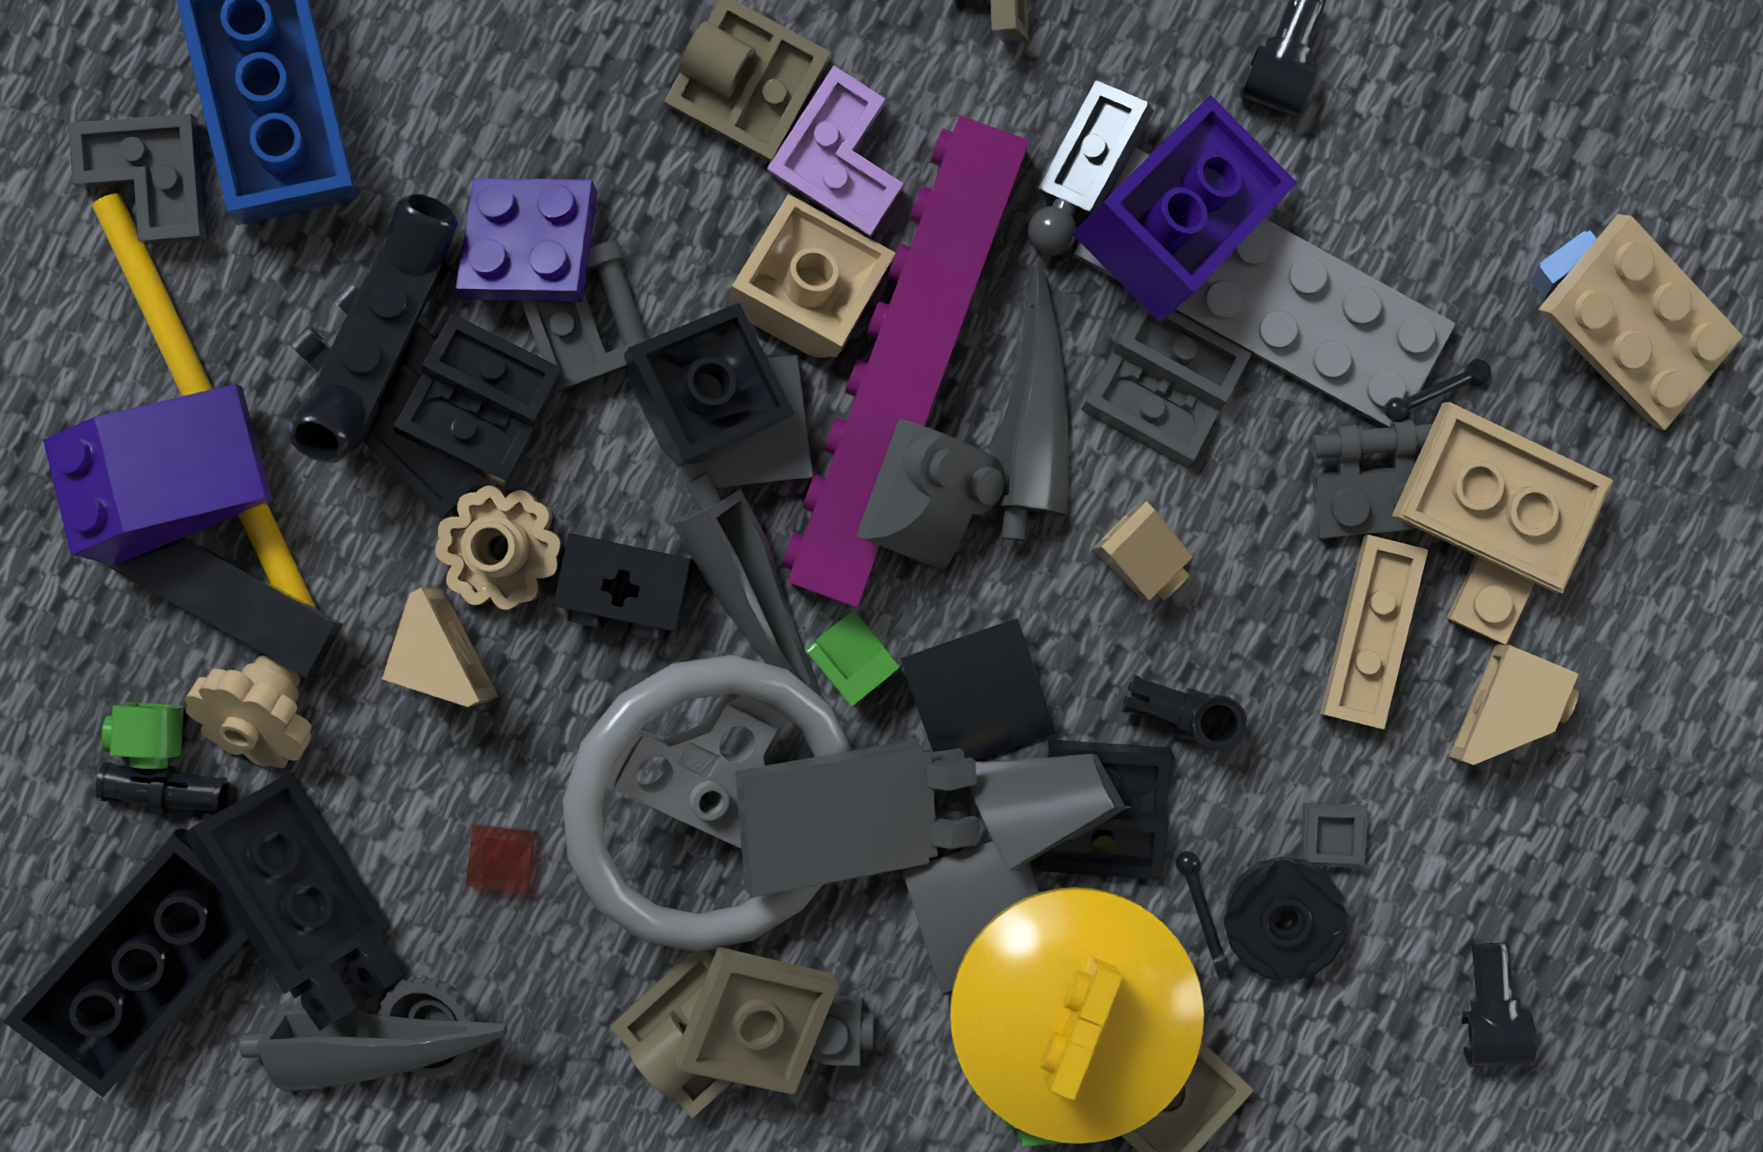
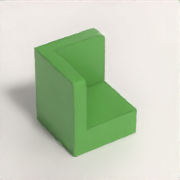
(852, 657)

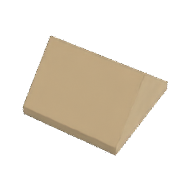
(436, 653)

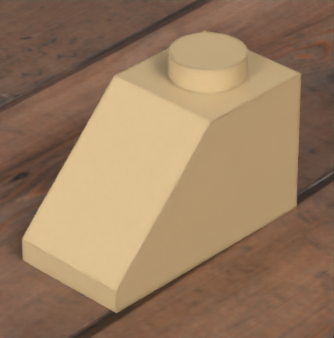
(1145, 553)
(1514, 704)

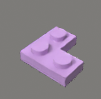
(822, 159)

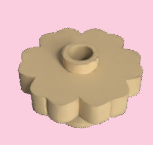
(467, 541)
(252, 712)

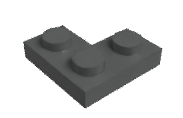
(155, 156)

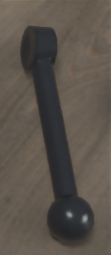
(1475, 373)
(1188, 864)

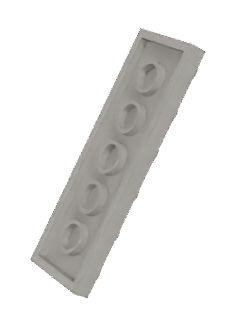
(1314, 317)

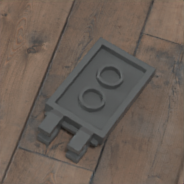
(849, 815)

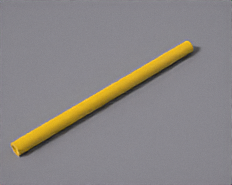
(189, 375)

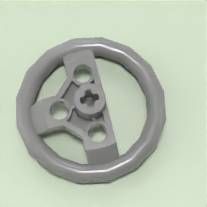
(694, 787)

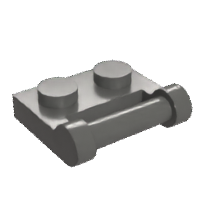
(569, 332)

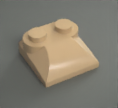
(810, 279)

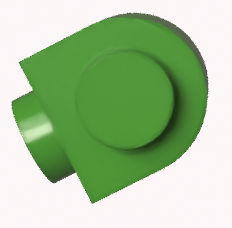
(144, 733)

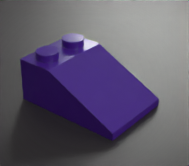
(1185, 209)
(155, 473)

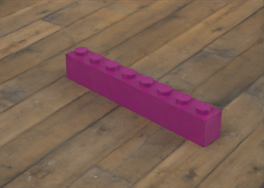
(910, 351)

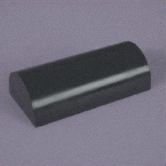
(131, 969)

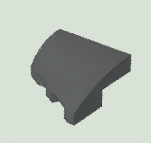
(1042, 802)

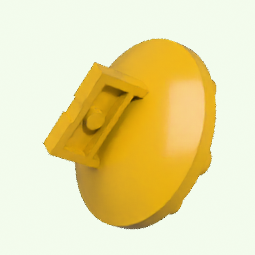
(1076, 1015)

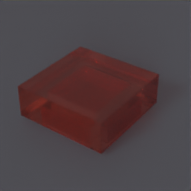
(500, 857)

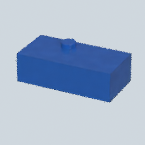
(267, 106)

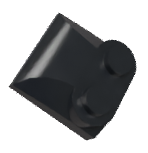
(705, 385)

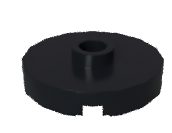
(1292, 949)

